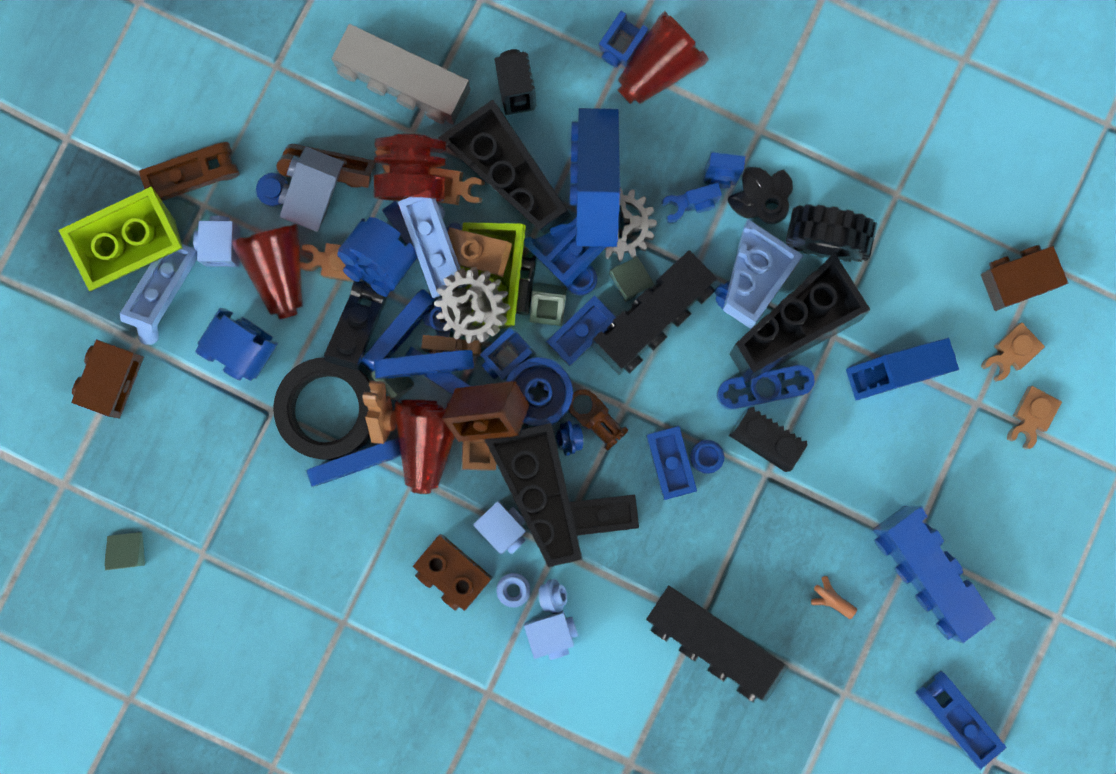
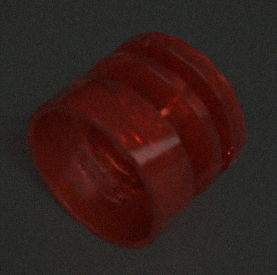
(409, 168)

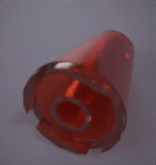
(660, 61)
(274, 268)
(423, 443)

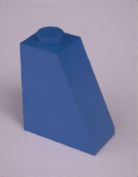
(902, 368)

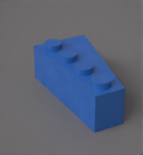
(597, 175)
(933, 573)

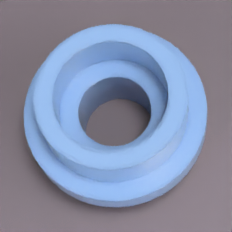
(552, 596)
(513, 601)

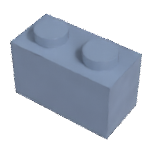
(310, 188)

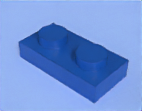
(724, 169)
(578, 332)
(671, 463)

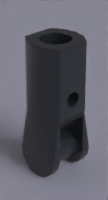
(526, 286)

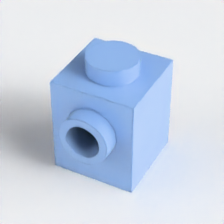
(215, 243)
(502, 528)
(551, 635)

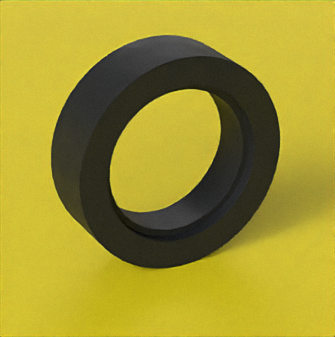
(285, 415)

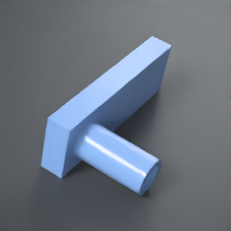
(430, 240)
(156, 293)

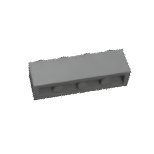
(400, 74)

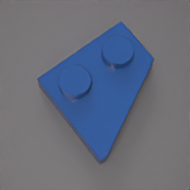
(560, 254)

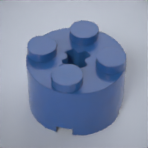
(376, 255)
(237, 345)
(555, 382)

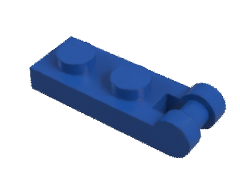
(961, 721)

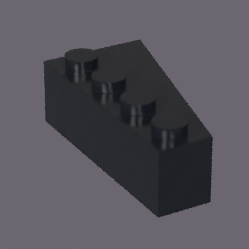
(501, 159)
(654, 313)
(807, 316)
(538, 486)
(717, 644)

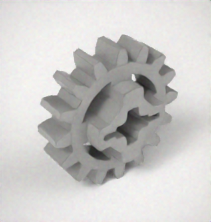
(636, 224)
(485, 302)

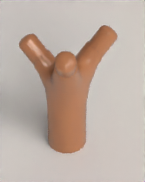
(832, 599)

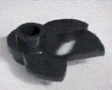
(760, 191)

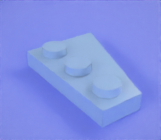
(758, 273)

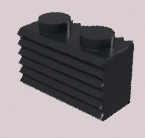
(515, 82)
(768, 439)

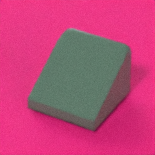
(631, 278)
(548, 304)
(397, 386)
(124, 551)

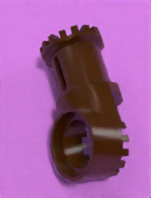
(593, 420)

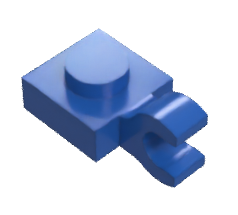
(700, 199)

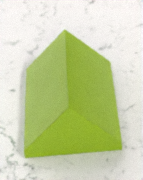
(514, 234)
(122, 238)

